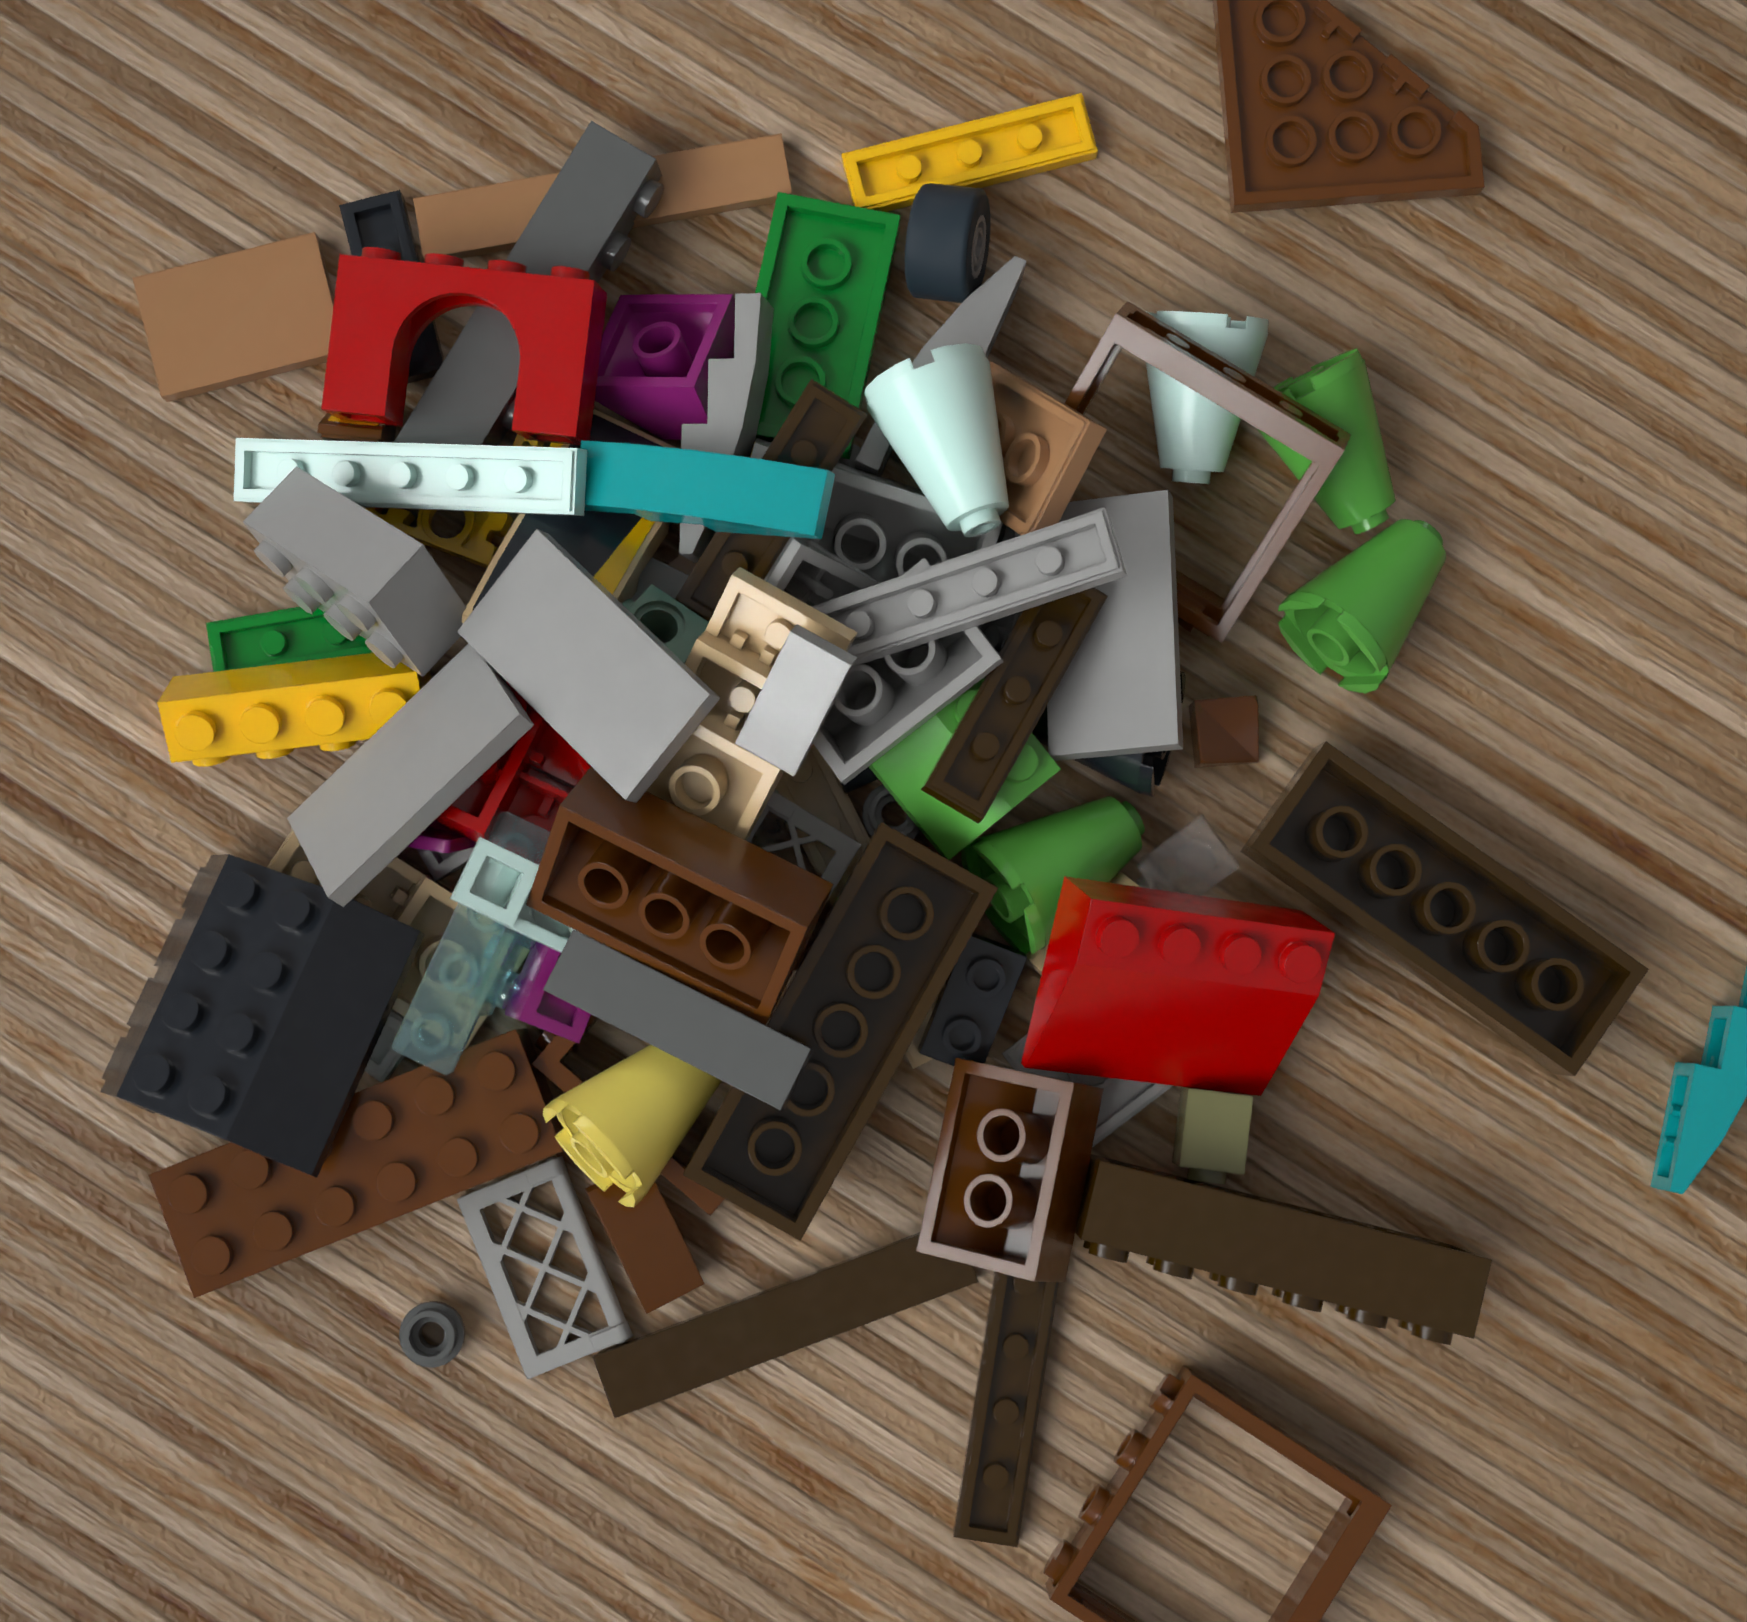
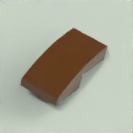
(647, 1245)

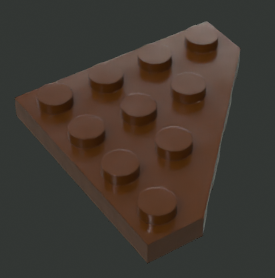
(1329, 116)

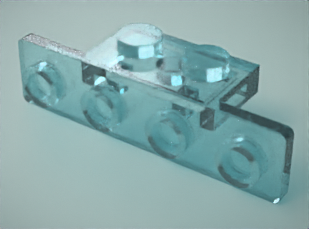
(469, 968)

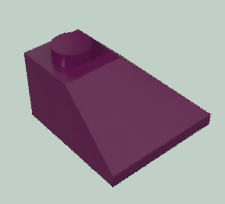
(659, 357)

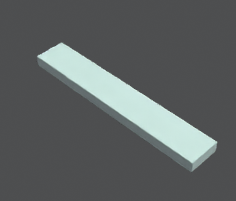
(421, 474)

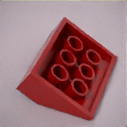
(1173, 987)

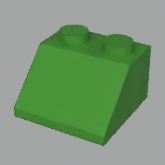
(911, 761)

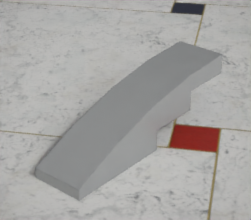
(973, 322)
(734, 401)

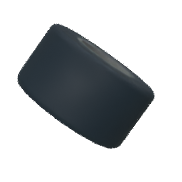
(947, 242)

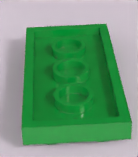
(828, 287)

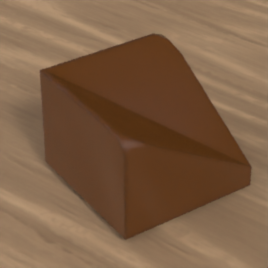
(1225, 731)

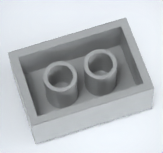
(357, 572)

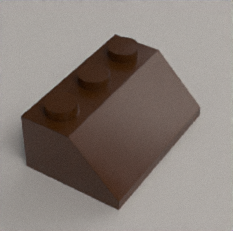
(1010, 1171)

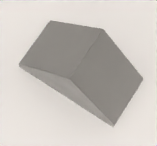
(815, 573)

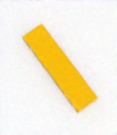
(972, 153)

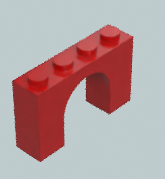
(390, 302)

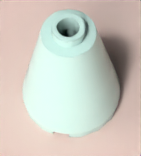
(1189, 428)
(946, 434)

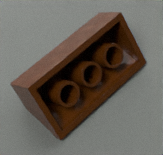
(678, 895)

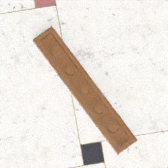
(694, 184)

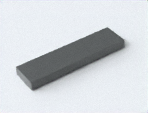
(679, 1020)

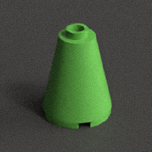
(1361, 480)
(1365, 605)
(1035, 856)

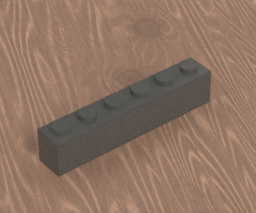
(575, 226)

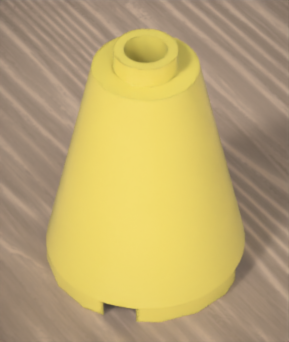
(631, 1119)

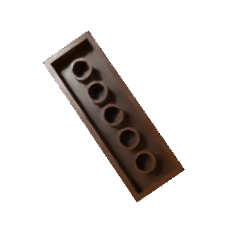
(393, 1154)

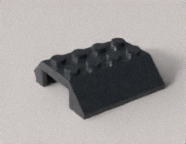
(262, 1012)

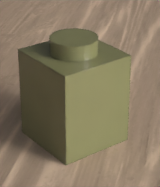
(1212, 1133)

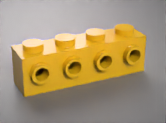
(282, 707)

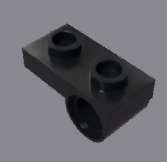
(972, 1002)

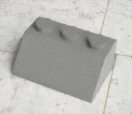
(899, 694)

